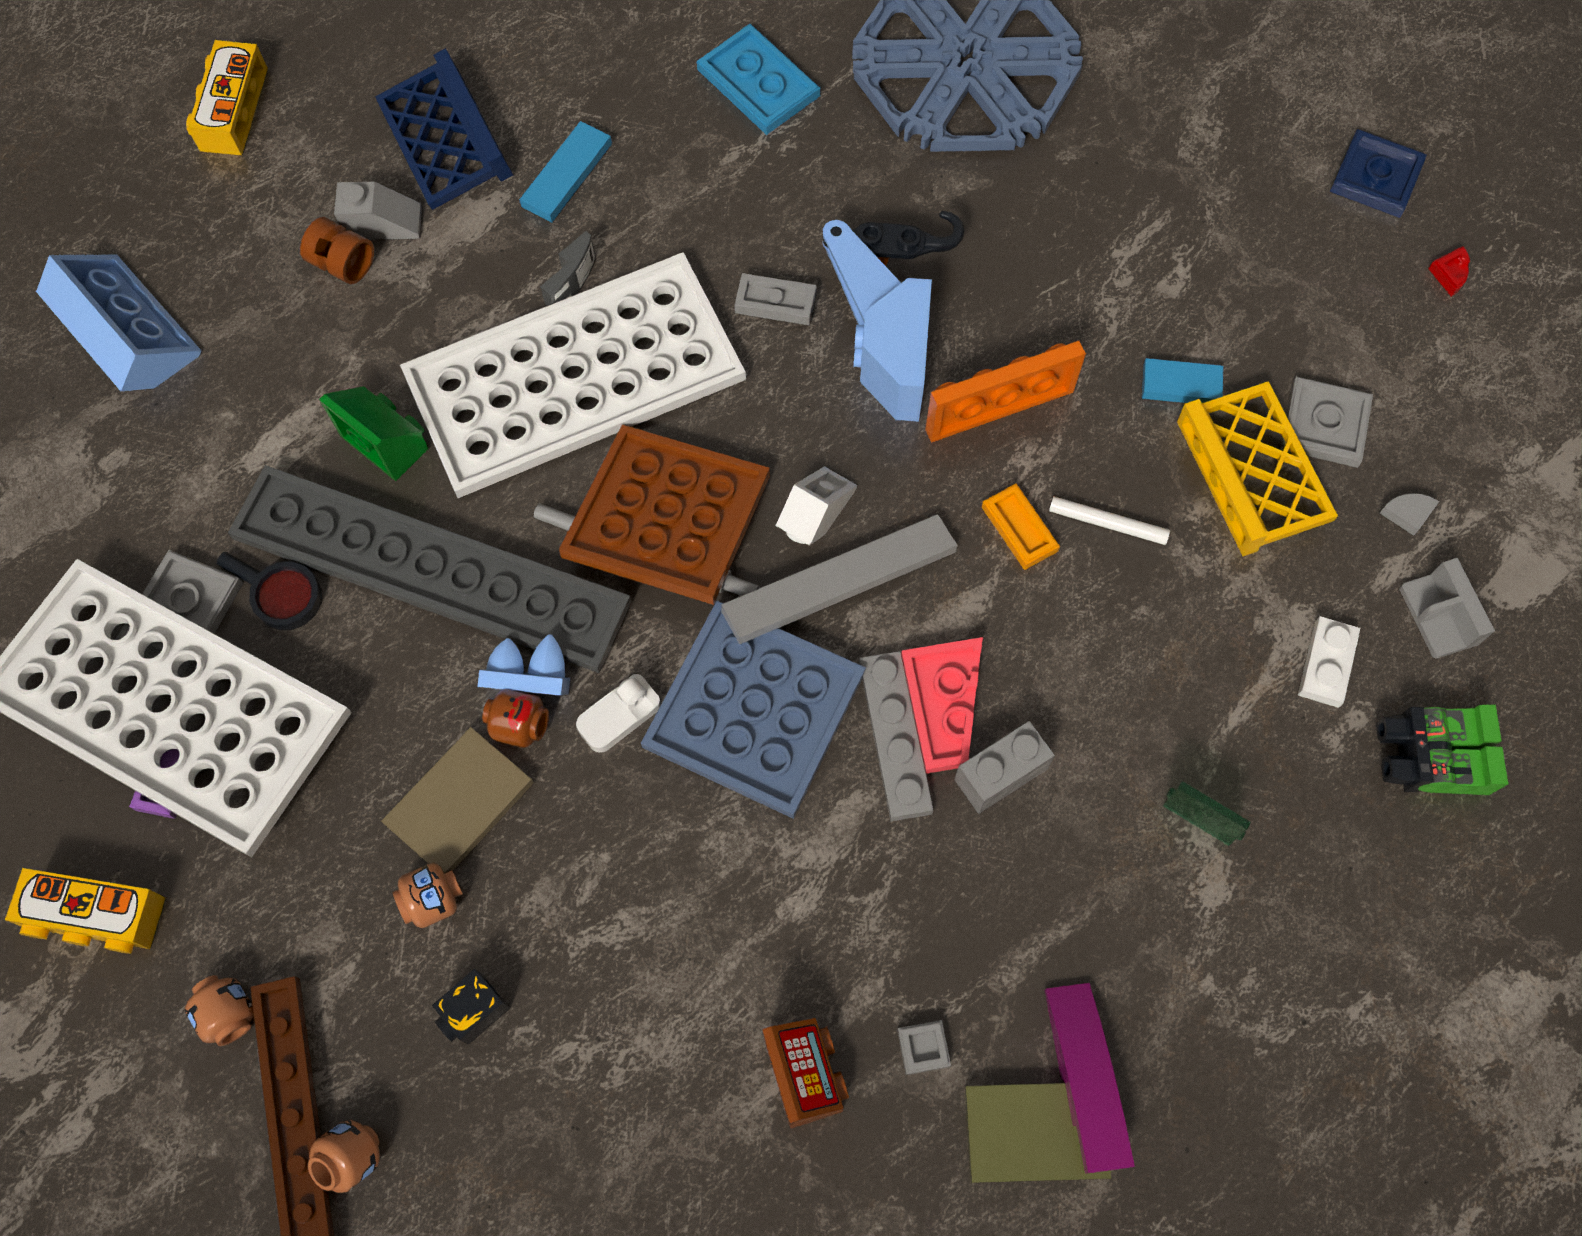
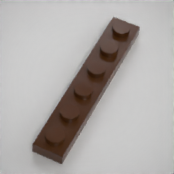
(290, 1106)

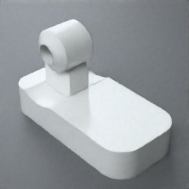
(618, 713)

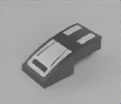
(576, 266)

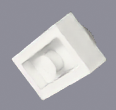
(1329, 662)

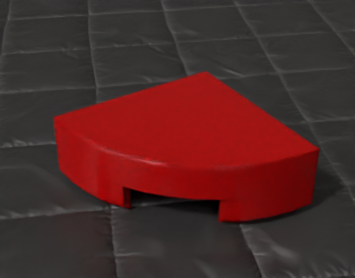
(1452, 270)

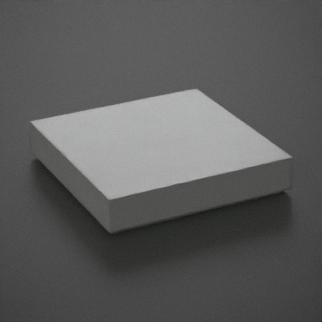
(1329, 420)

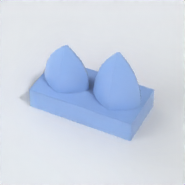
(544, 673)

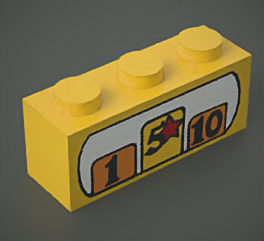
(227, 97)
(85, 910)

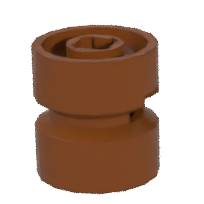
(337, 250)

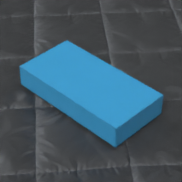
(1181, 381)

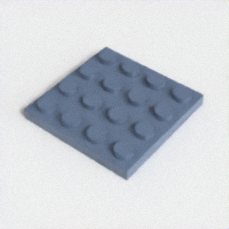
(754, 712)

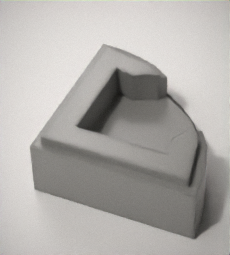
(1409, 511)

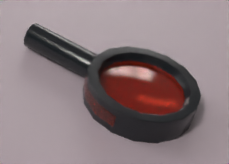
(281, 594)

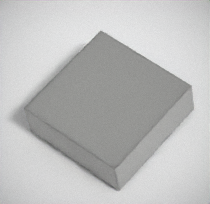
(923, 1047)

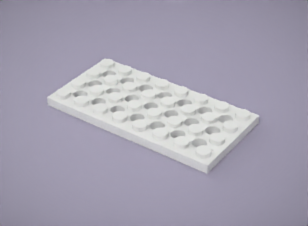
(598, 380)
(166, 730)

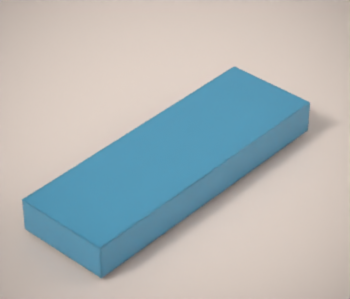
(565, 171)

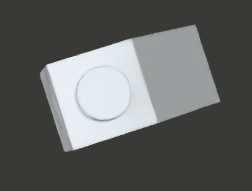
(815, 505)

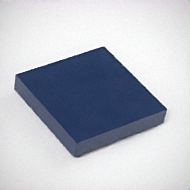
(1378, 173)

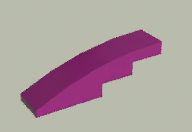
(1089, 1078)

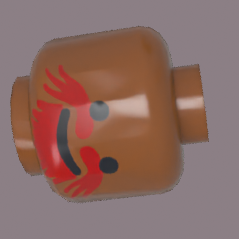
(516, 718)

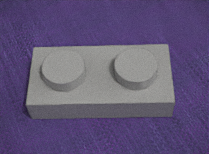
(775, 299)

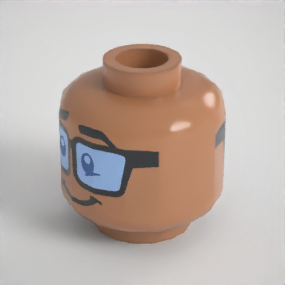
(427, 895)
(219, 1010)
(344, 1156)

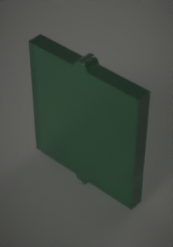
(1206, 813)

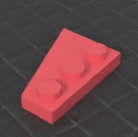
(942, 698)

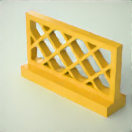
(1226, 483)

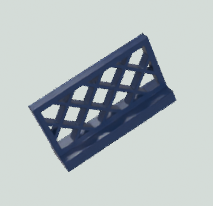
(472, 125)

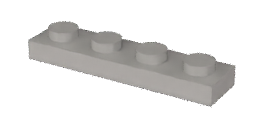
(895, 737)

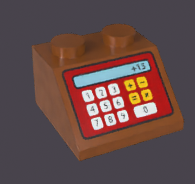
(804, 1072)

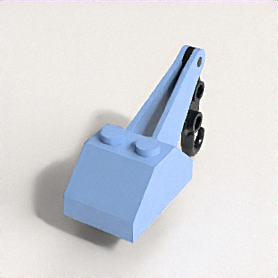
(888, 313)

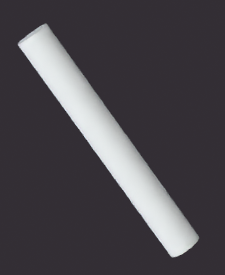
(1109, 520)

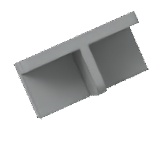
(1447, 610)

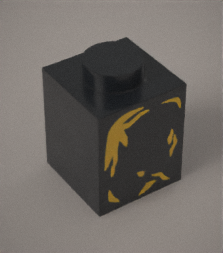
(469, 1008)

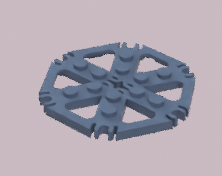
(988, 83)

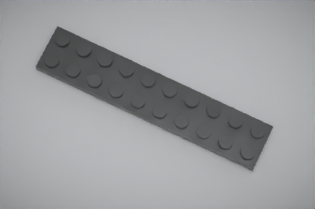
(430, 567)

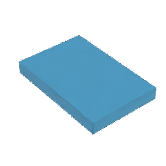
(758, 79)

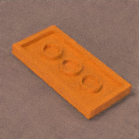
(1004, 390)

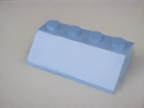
(116, 319)

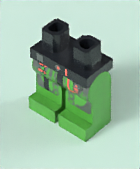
(1444, 750)

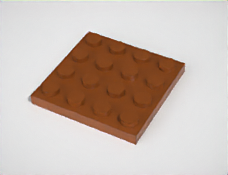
(666, 514)

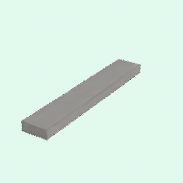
(838, 579)

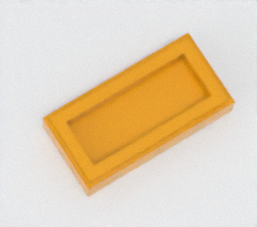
(1020, 526)

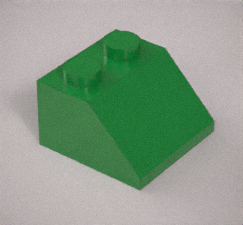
(376, 429)

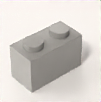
(1004, 767)

